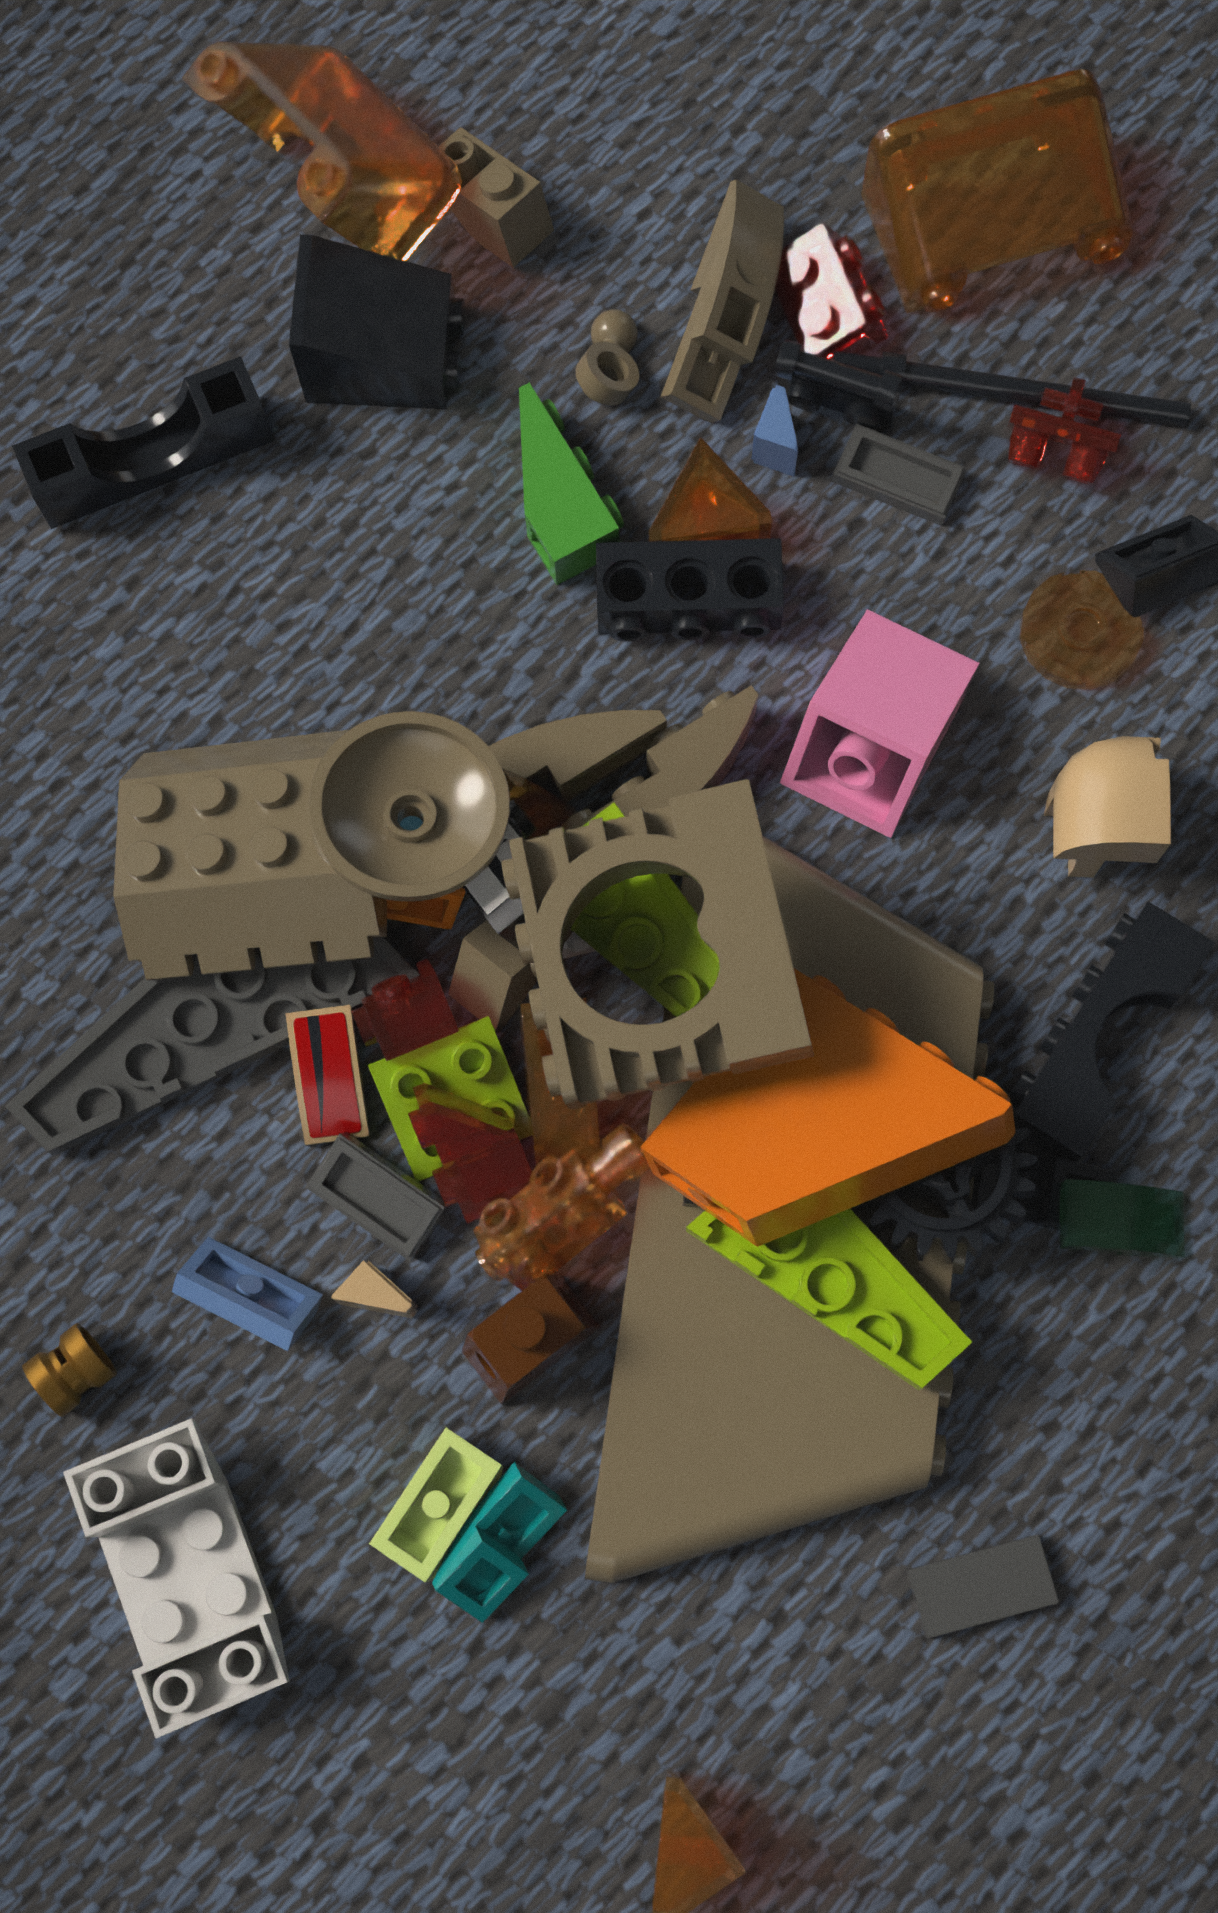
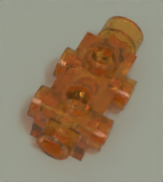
(559, 1211)

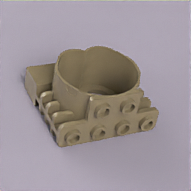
(749, 1014)

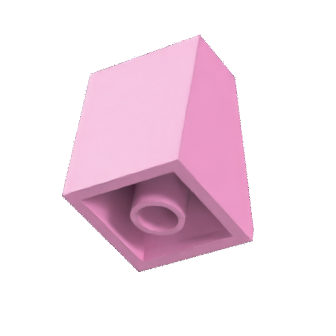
(877, 722)

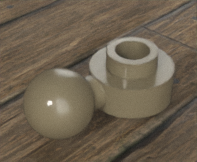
(606, 368)

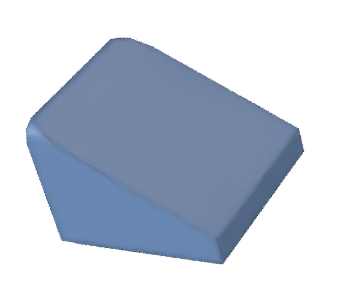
(775, 436)

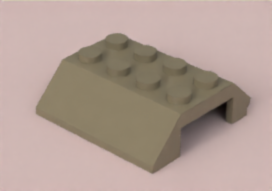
(227, 862)

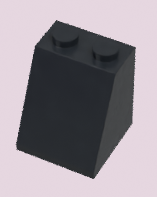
(373, 328)

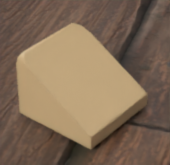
(373, 1291)

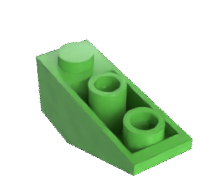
(560, 502)

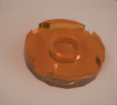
(1075, 648)

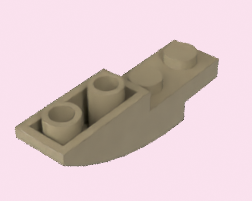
(732, 302)
(686, 757)

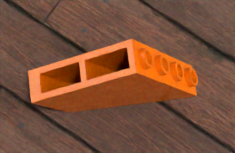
(826, 1129)

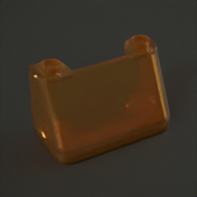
(372, 165)
(995, 186)

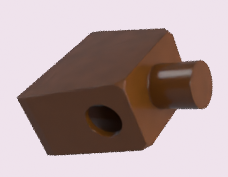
(528, 1335)

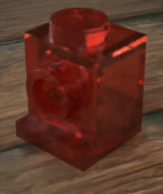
(405, 1013)

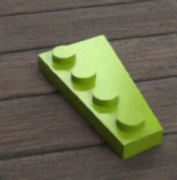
(651, 936)
(851, 1287)

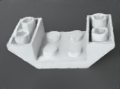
(181, 1575)

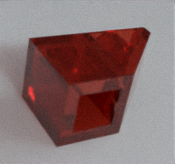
(475, 1147)

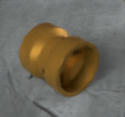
(69, 1370)

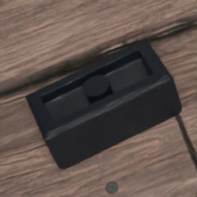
(1161, 565)

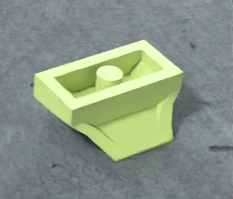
(436, 1505)

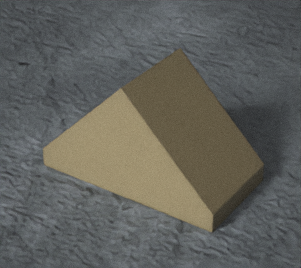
(491, 976)

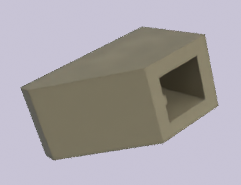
(497, 199)

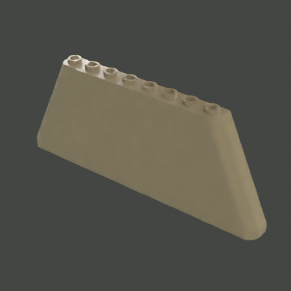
(722, 1393)

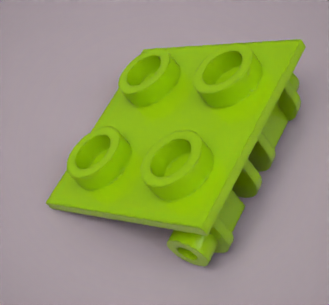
(462, 1064)

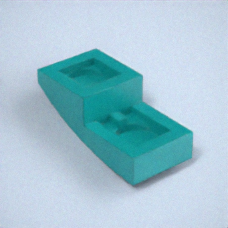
(489, 1549)

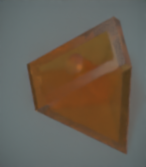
(710, 504)
(692, 1851)

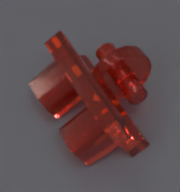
(1087, 443)

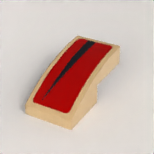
(327, 1074)

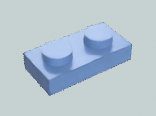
(247, 1293)

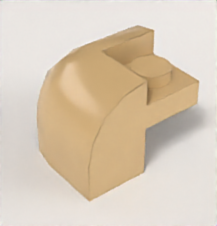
(1111, 805)

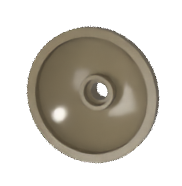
(399, 770)

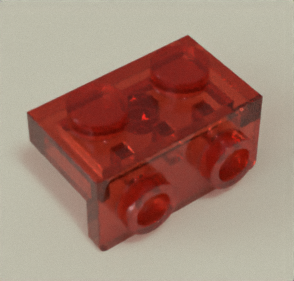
(827, 293)

